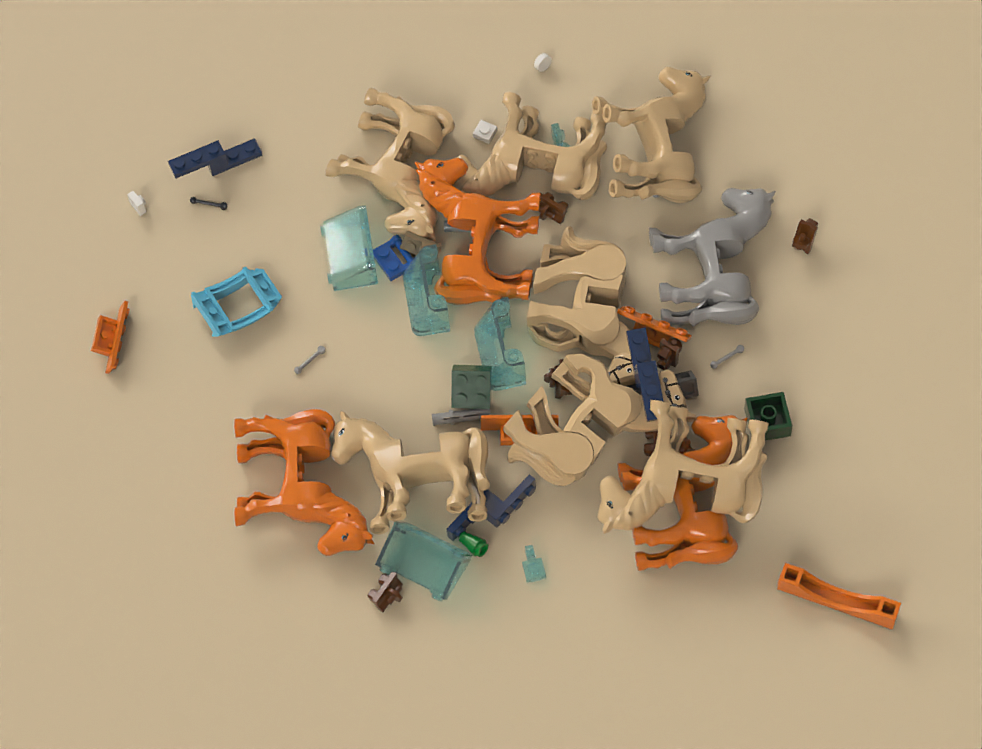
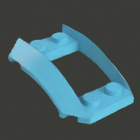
(214, 315)

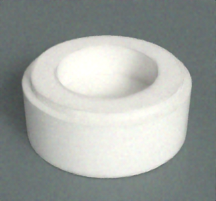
(542, 62)

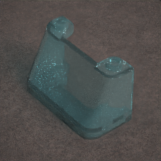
(350, 250)
(426, 311)
(507, 365)
(423, 559)

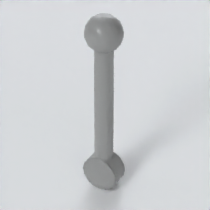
(740, 348)
(321, 350)

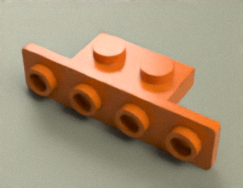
(655, 329)
(108, 335)
(497, 422)

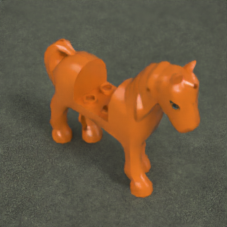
(469, 276)
(301, 441)
(697, 534)

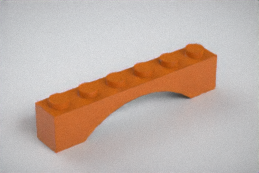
(869, 608)

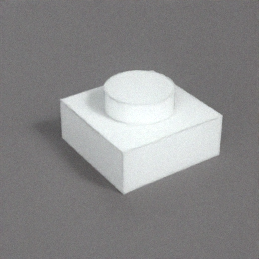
(484, 131)
(137, 202)

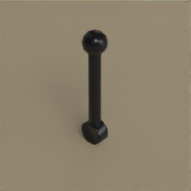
(223, 205)

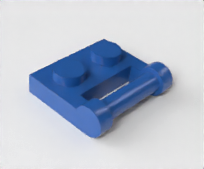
(389, 261)

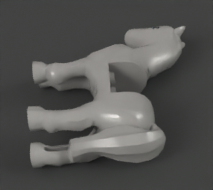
(721, 295)

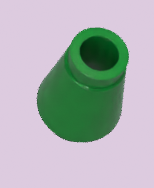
(474, 544)

